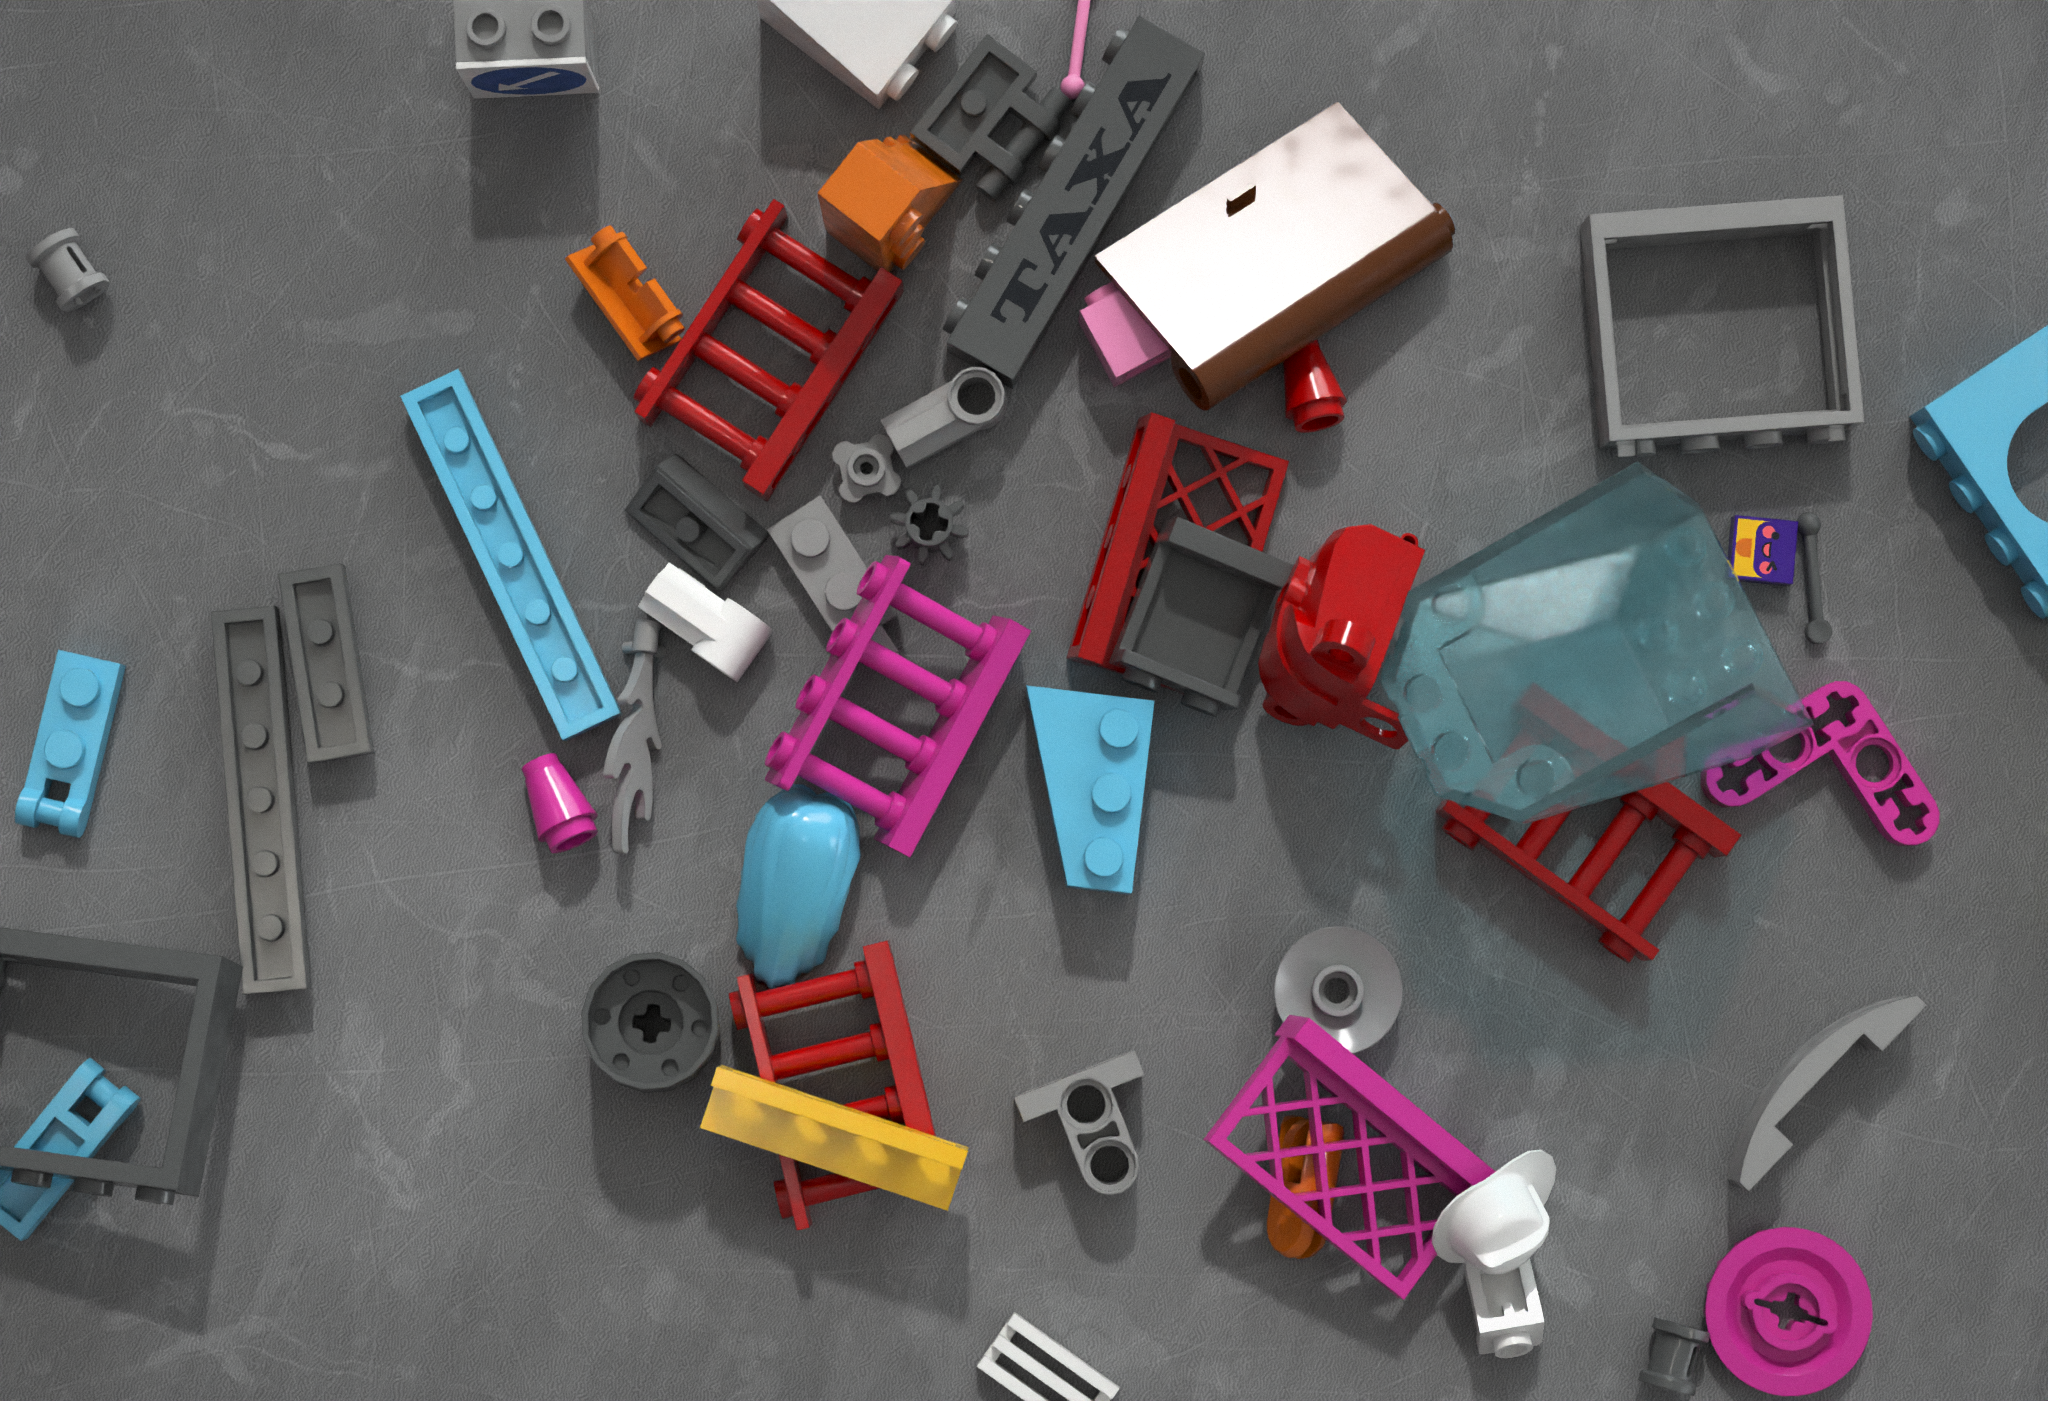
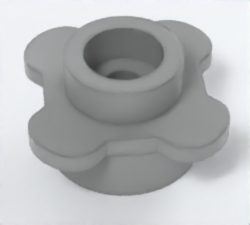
(880, 480)

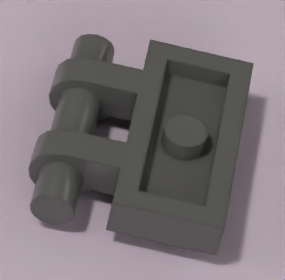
(976, 104)

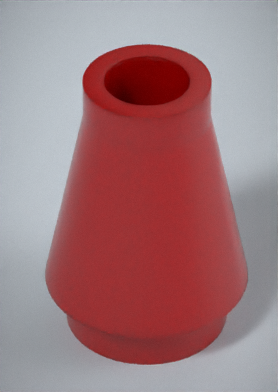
(1312, 391)

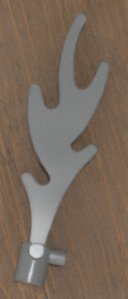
(635, 736)

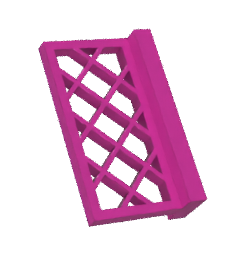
(1371, 1102)

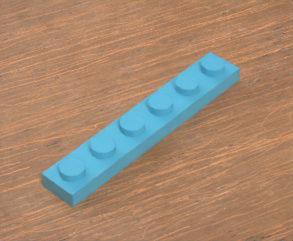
(511, 555)

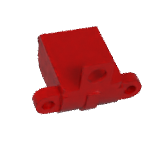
(1336, 629)

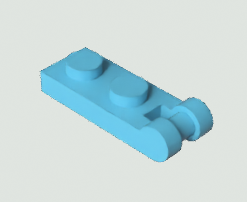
(70, 742)
(63, 1132)

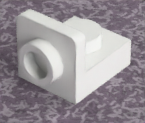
(1505, 1310)

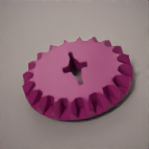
(1805, 1353)

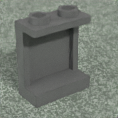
(1197, 615)

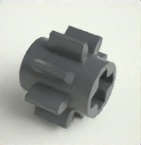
(918, 512)

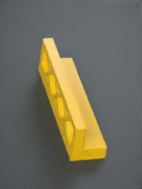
(834, 1137)

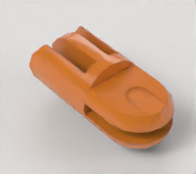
(1285, 1230)

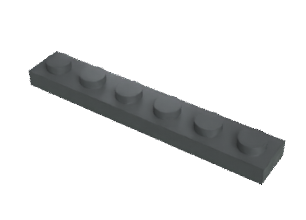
(260, 800)

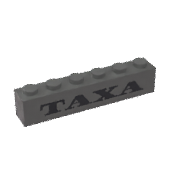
(1074, 201)

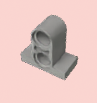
(1092, 1135)

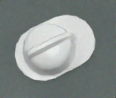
(1500, 1218)

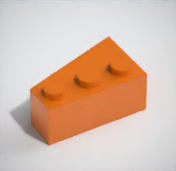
(885, 200)

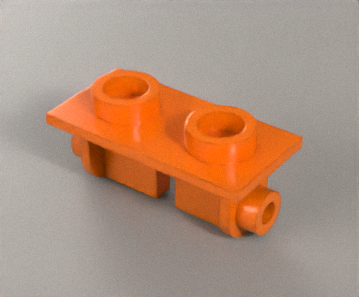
(637, 311)

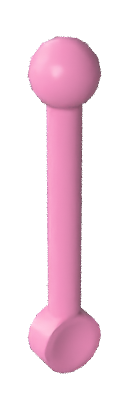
(1073, 84)

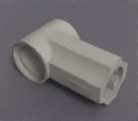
(939, 420)

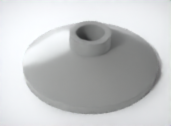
(1362, 964)

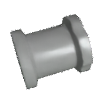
(67, 269)

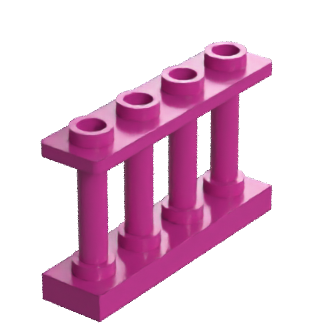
(959, 702)

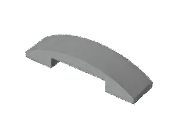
(1759, 1140)

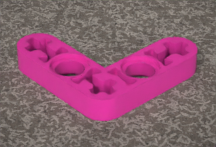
(1842, 746)

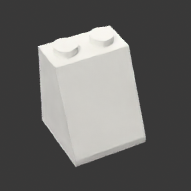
(865, 41)

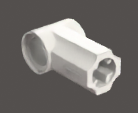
(716, 628)

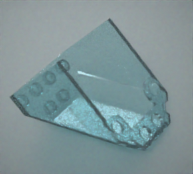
(1588, 658)

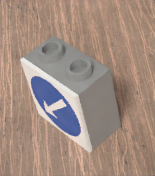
(526, 47)

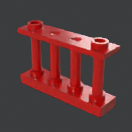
(830, 351)
(1695, 836)
(886, 1040)

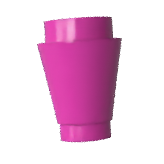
(557, 804)

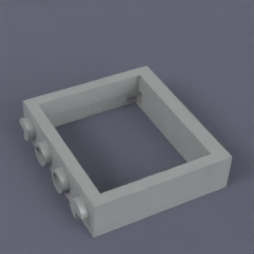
(1722, 222)

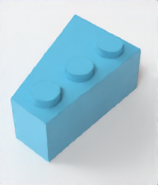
(1094, 780)

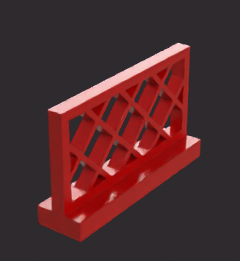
(1133, 517)

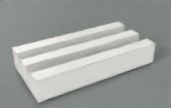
(1003, 1345)

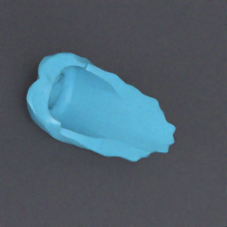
(795, 882)

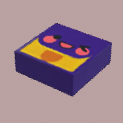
(1763, 549)

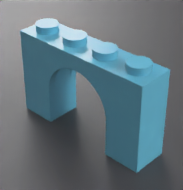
(1971, 437)

